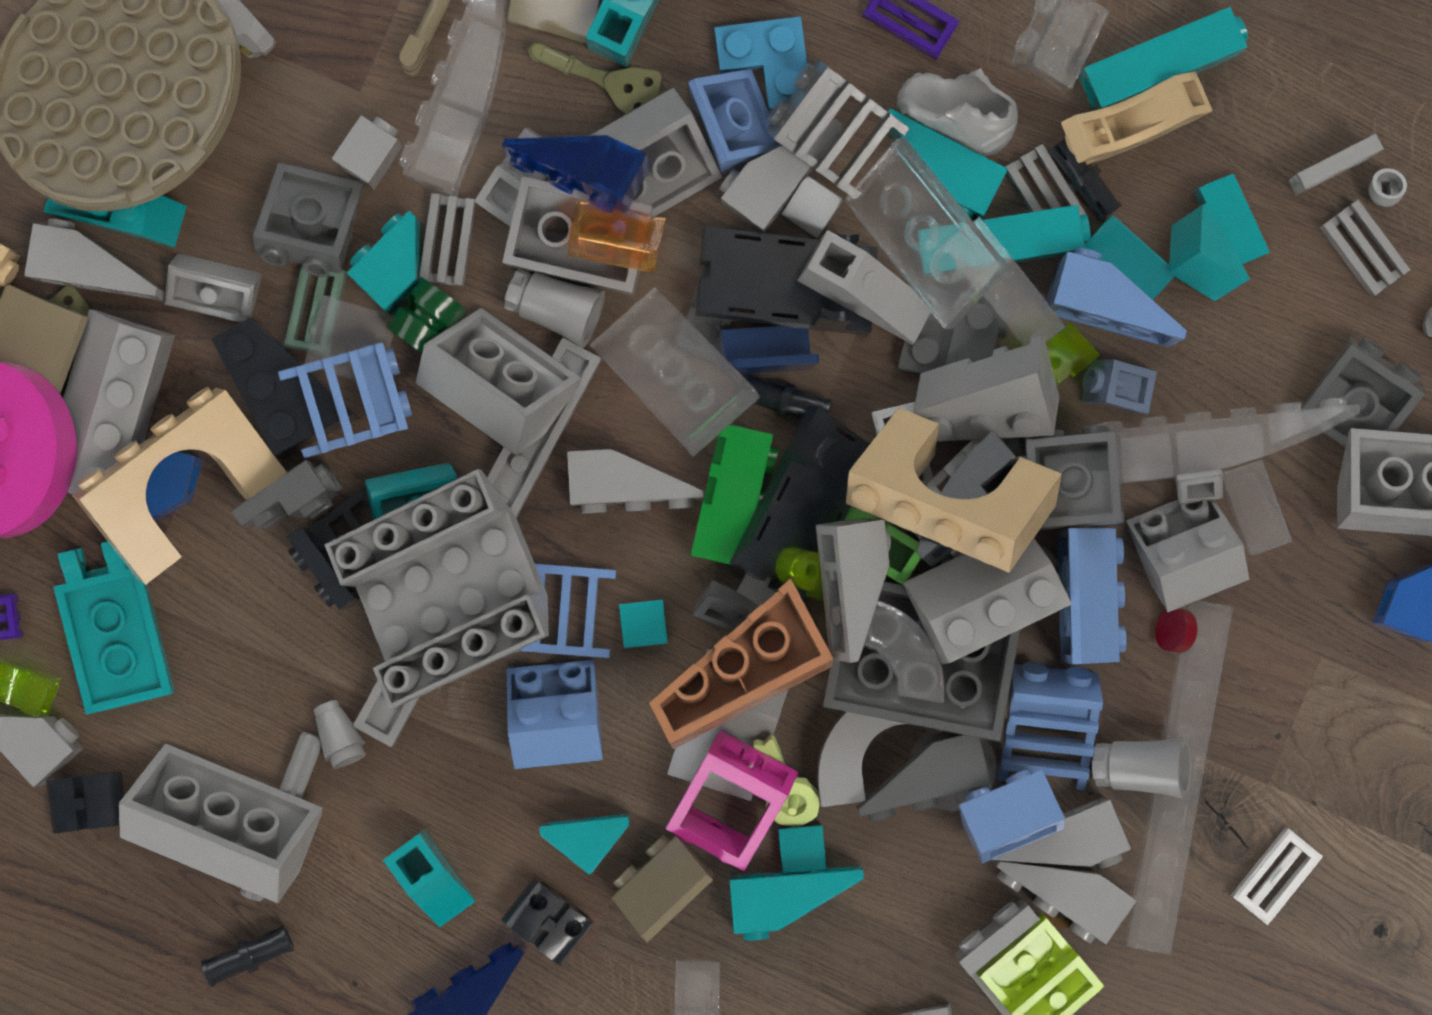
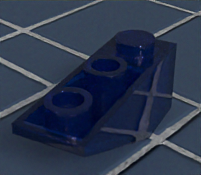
(590, 164)
(471, 989)

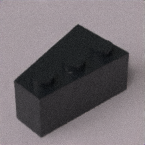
(276, 404)

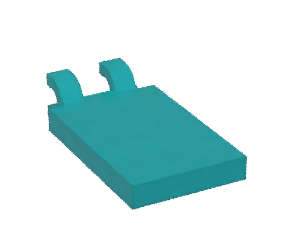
(111, 633)

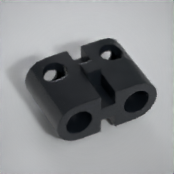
(85, 801)
(547, 920)

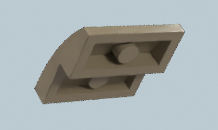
(39, 334)

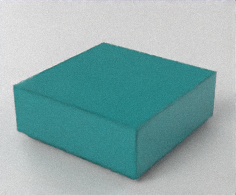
(643, 623)
(802, 848)

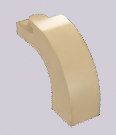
(1136, 120)

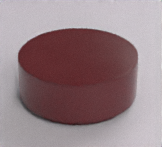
(1176, 630)

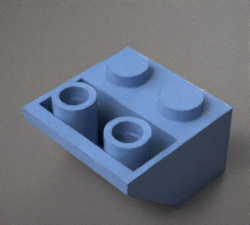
(553, 714)
(1011, 815)

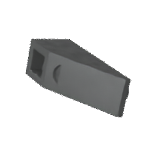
(936, 770)

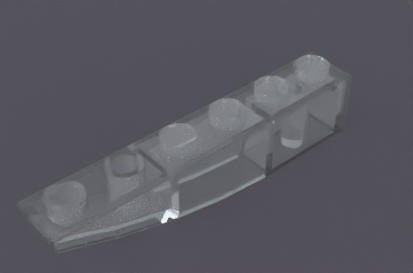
(460, 100)
(1210, 444)

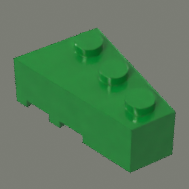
(732, 491)

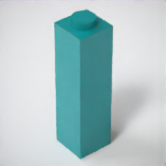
(1181, 51)
(1041, 233)

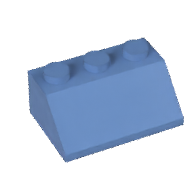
(1089, 576)

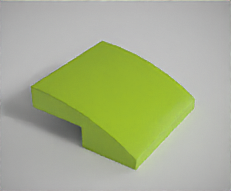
(1040, 974)

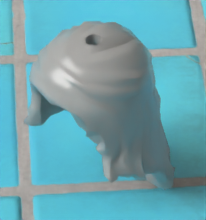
(961, 109)

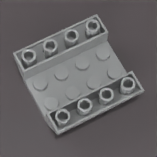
(443, 586)

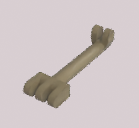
(416, 46)

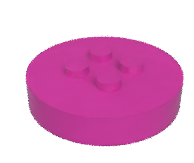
(35, 449)

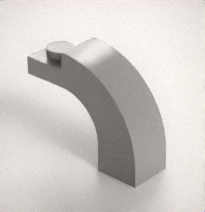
(842, 757)

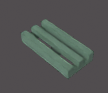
(299, 302)

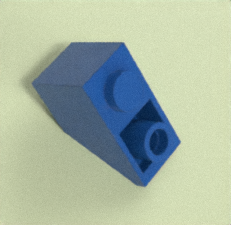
(172, 484)
(1408, 605)

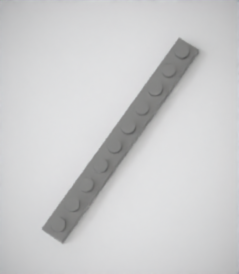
(514, 480)

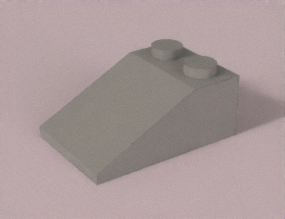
(747, 727)

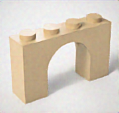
(118, 495)
(986, 527)

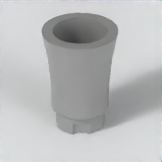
(556, 305)
(1145, 766)

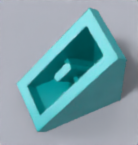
(1204, 255)
(585, 839)

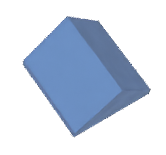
(732, 117)

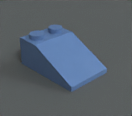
(1105, 299)

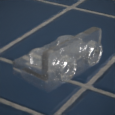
(1060, 39)

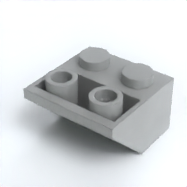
(1188, 551)

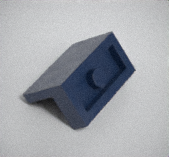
(767, 349)

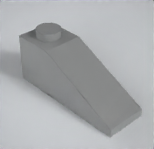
(770, 182)
(72, 259)
(852, 576)
(1089, 838)

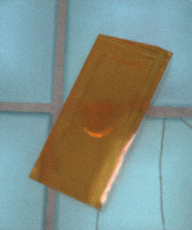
(616, 237)

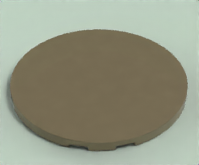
(115, 96)

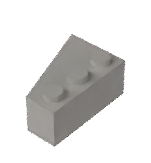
(1002, 393)

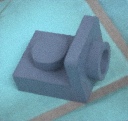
(1119, 385)

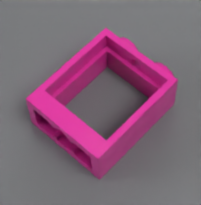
(765, 779)

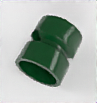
(426, 316)

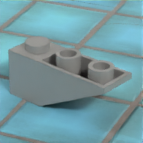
(865, 286)
(614, 478)
(1078, 893)

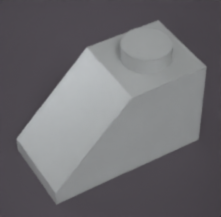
(38, 745)

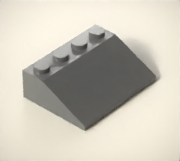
(973, 684)

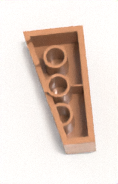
(752, 664)

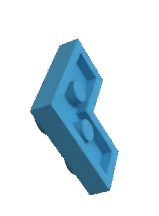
(766, 45)

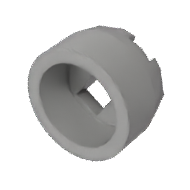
(1395, 187)

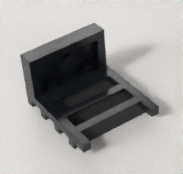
(311, 553)

